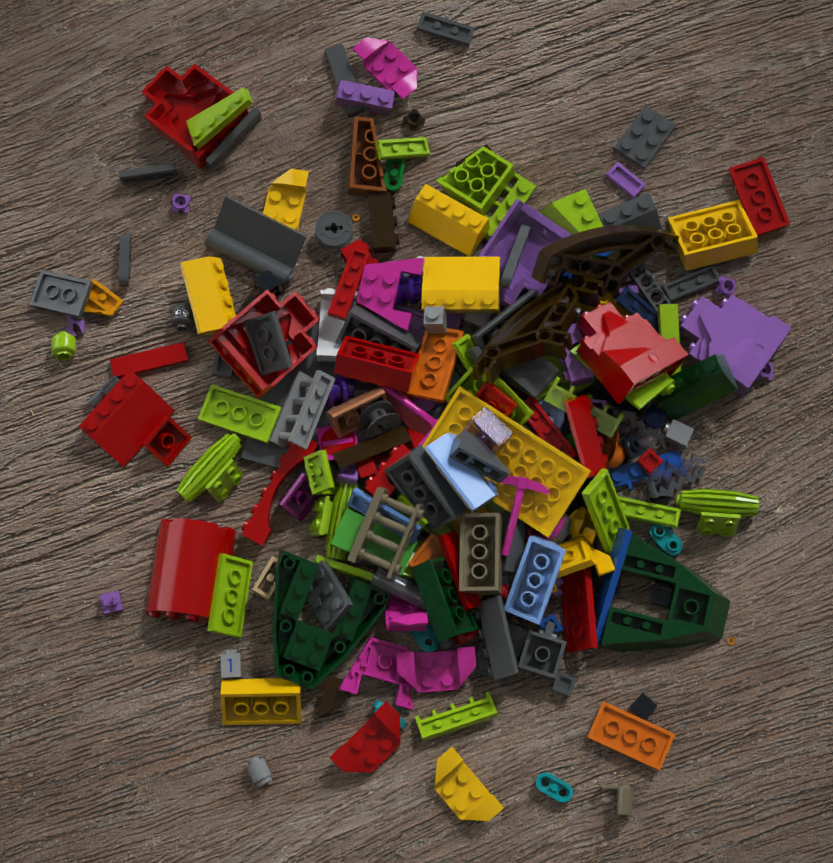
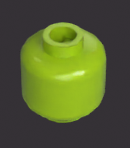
(63, 346)

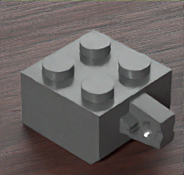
(542, 653)

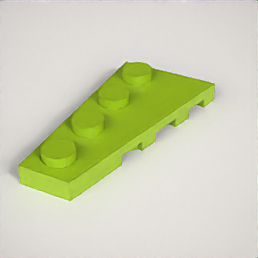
(218, 116)

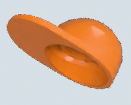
(614, 450)

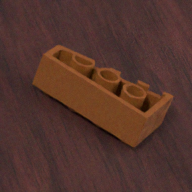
(364, 166)

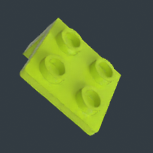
(320, 474)

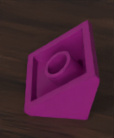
(298, 498)

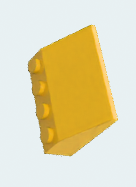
(713, 235)
(462, 284)

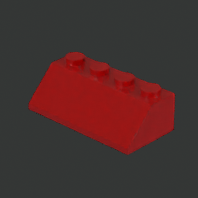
(376, 364)
(584, 433)

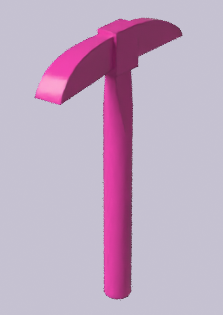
(412, 407)
(521, 484)

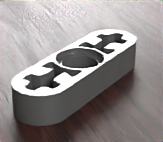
(125, 260)

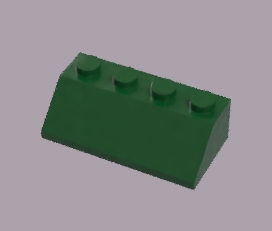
(698, 387)
(442, 600)

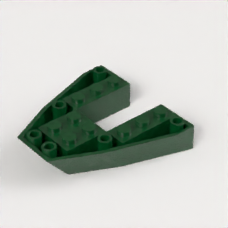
(695, 609)
(307, 652)

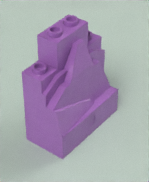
(542, 234)
(737, 332)

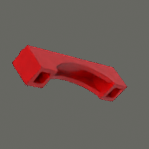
(258, 527)

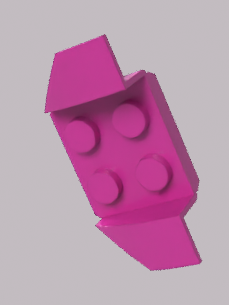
(388, 66)
(404, 616)
(436, 670)

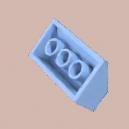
(469, 483)
(535, 579)

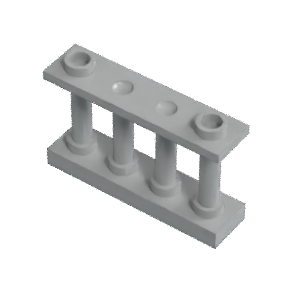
(302, 409)

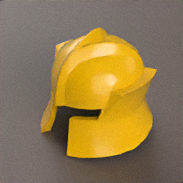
(582, 526)

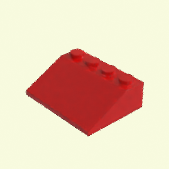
(125, 418)

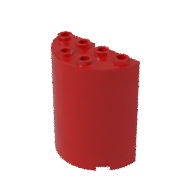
(187, 568)

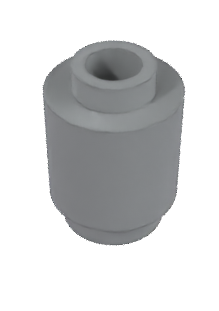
(259, 771)

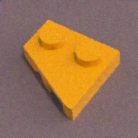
(102, 301)

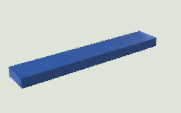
(610, 580)

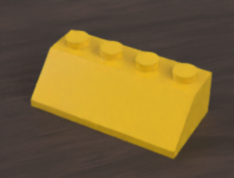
(448, 220)
(208, 294)
(260, 701)

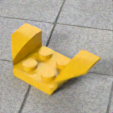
(287, 198)
(580, 556)
(463, 790)

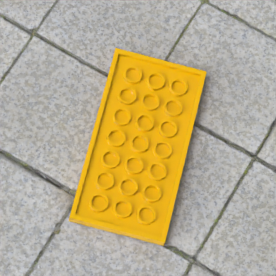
(525, 457)

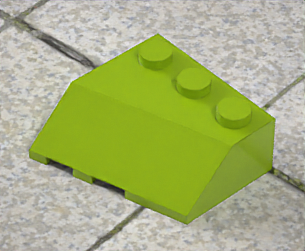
(478, 180)
(573, 213)

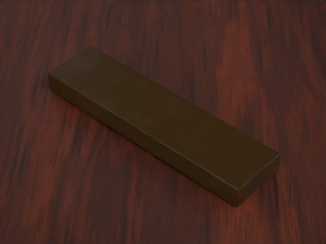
(371, 448)

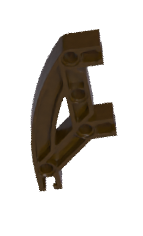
(578, 253)
(539, 327)

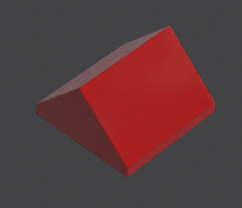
(166, 440)

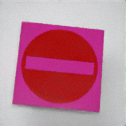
(330, 442)

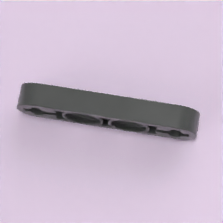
(515, 256)
(648, 291)

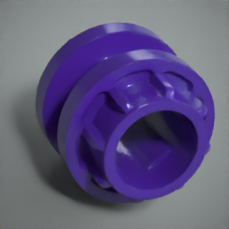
(409, 288)
(341, 391)

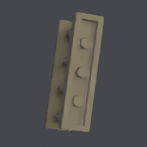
(374, 517)

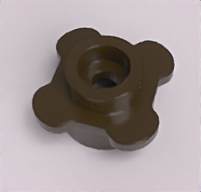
(414, 114)

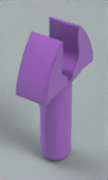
(72, 322)

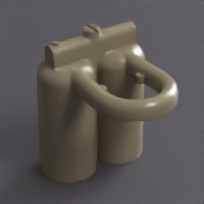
(624, 797)

